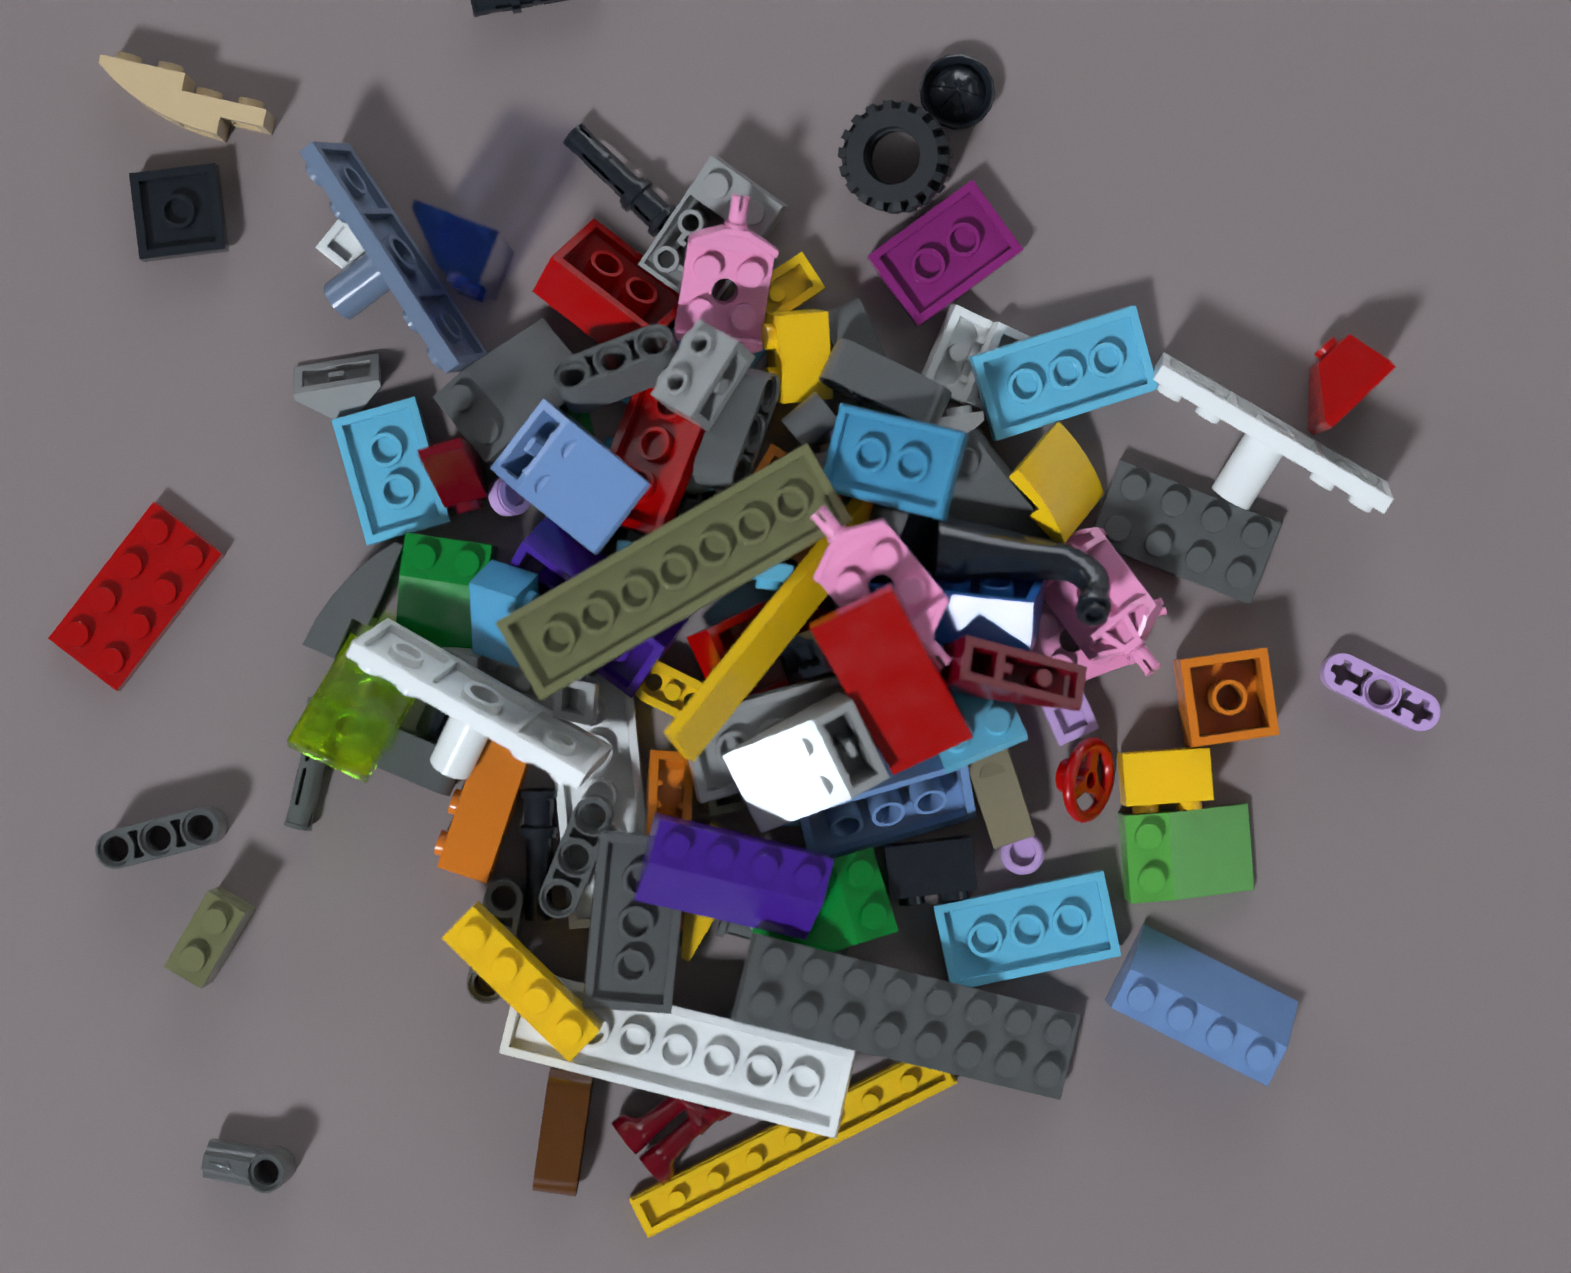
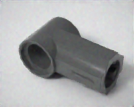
(810, 421)
(244, 1164)

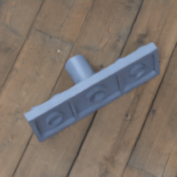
(389, 262)

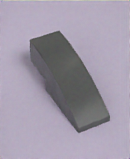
(355, 601)

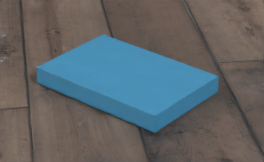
(894, 461)

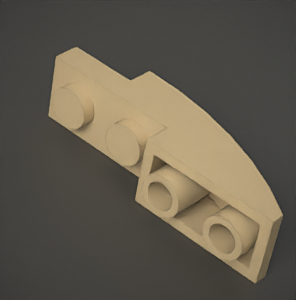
(172, 96)

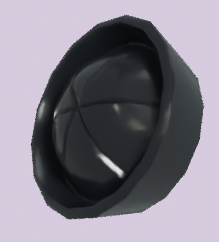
(957, 91)

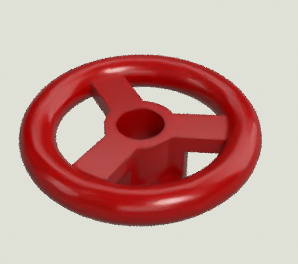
(1080, 777)

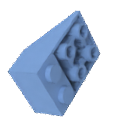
(570, 476)

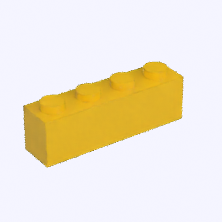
(523, 981)

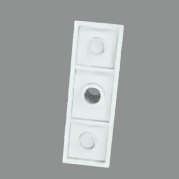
(1265, 443)
(477, 708)

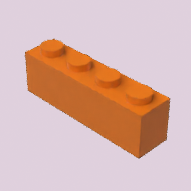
(482, 814)

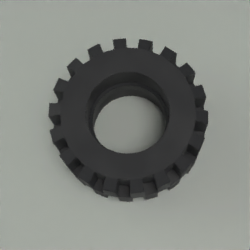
(859, 149)

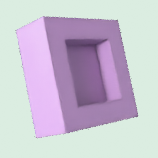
(1070, 724)

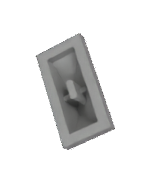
(339, 385)

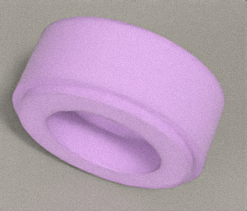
(505, 499)
(1023, 856)

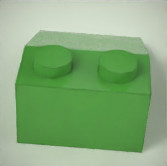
(1185, 853)

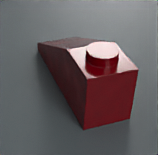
(456, 474)
(1012, 674)

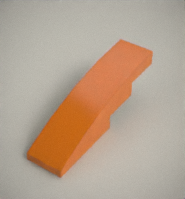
(668, 790)

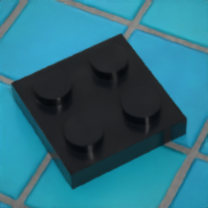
(179, 212)

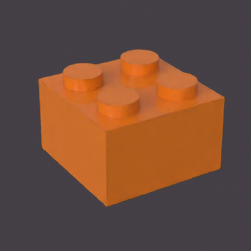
(1225, 697)

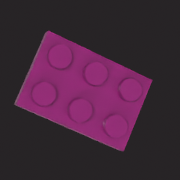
(945, 253)

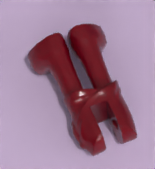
(660, 1157)

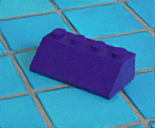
(559, 558)
(733, 876)

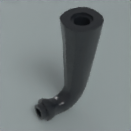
(984, 551)

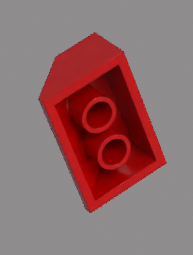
(603, 288)

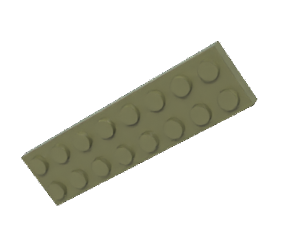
(671, 573)

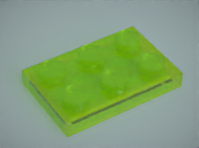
(350, 718)

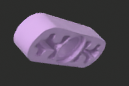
(1403, 716)

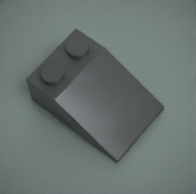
(504, 388)
(986, 492)

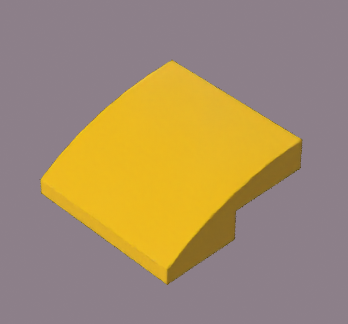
(1058, 482)

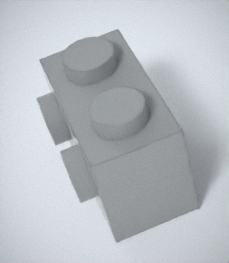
(702, 374)

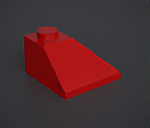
(1342, 379)

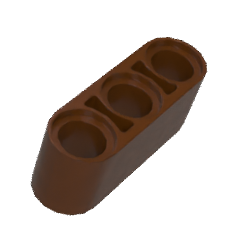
(563, 1132)

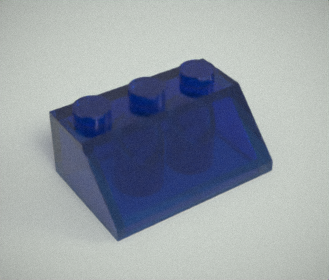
(465, 251)

